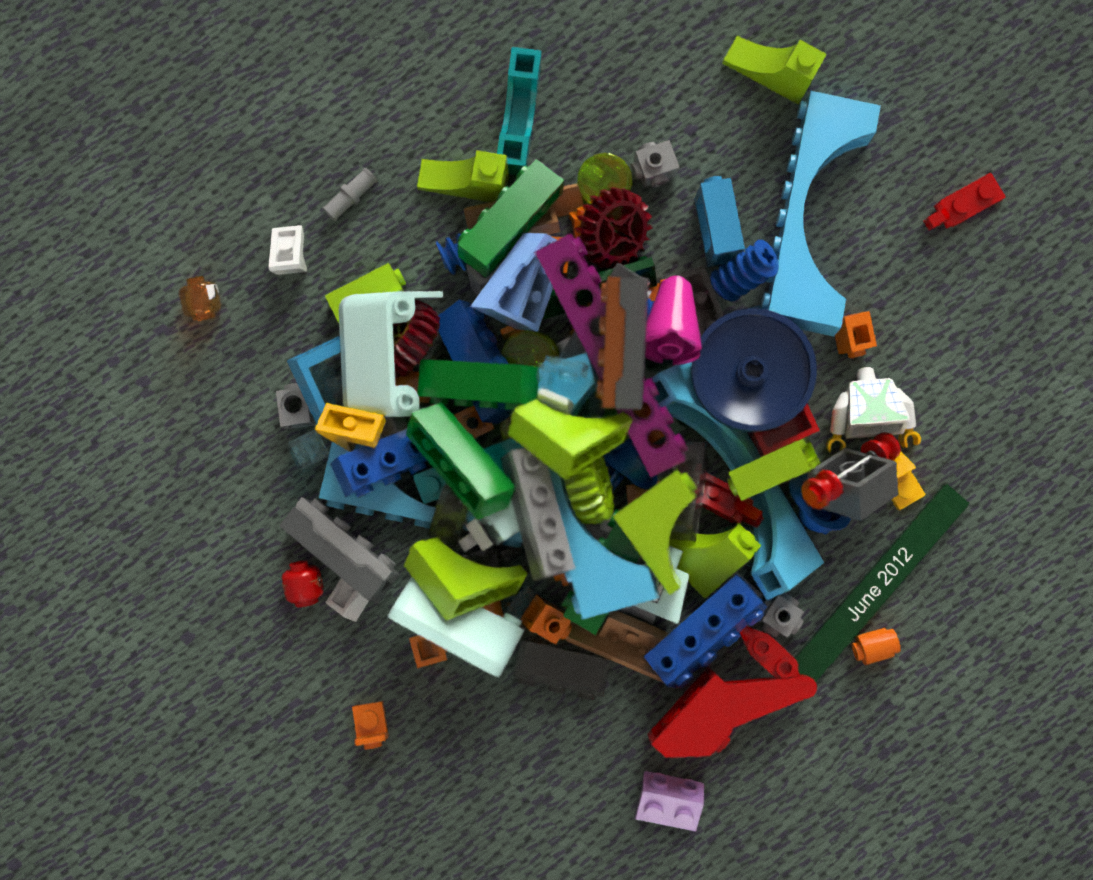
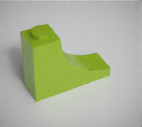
(779, 69)
(473, 178)
(377, 281)
(565, 440)
(773, 469)
(650, 522)
(715, 557)
(457, 583)

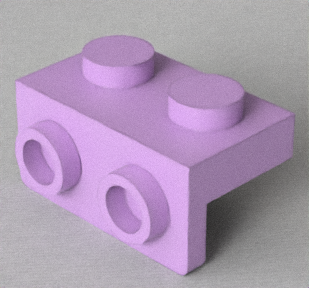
(670, 801)

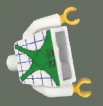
(872, 408)

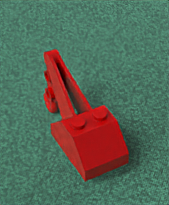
(712, 707)

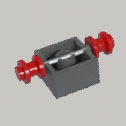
(854, 480)

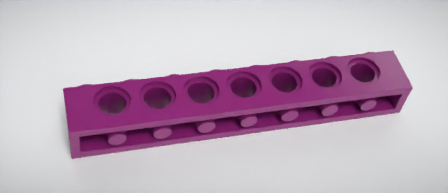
(552, 258)

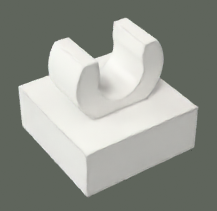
(477, 535)

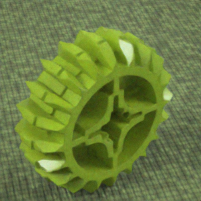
(591, 492)

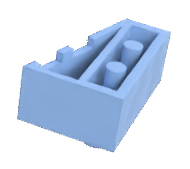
(519, 286)

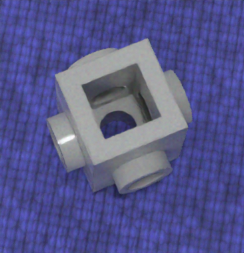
(655, 164)
(792, 622)

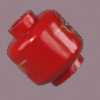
(302, 584)

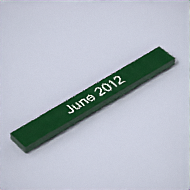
(880, 582)

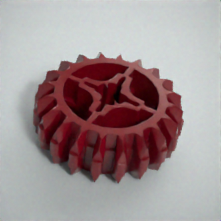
(629, 221)
(414, 338)

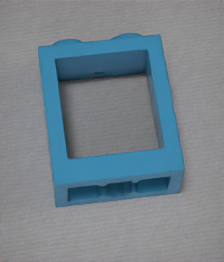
(718, 220)
(300, 368)

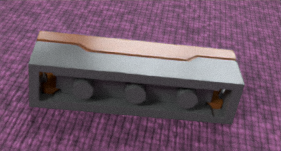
(624, 342)

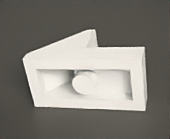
(287, 250)

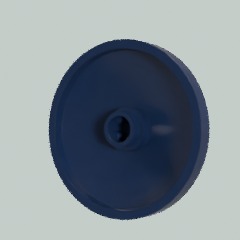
(754, 370)

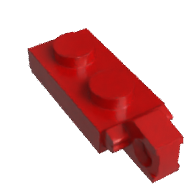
(966, 203)
(721, 501)

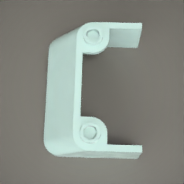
(369, 351)
(475, 636)

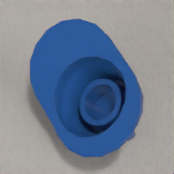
(629, 463)
(815, 519)

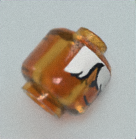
(200, 299)

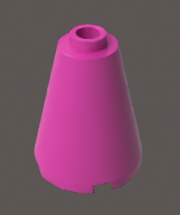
(673, 324)

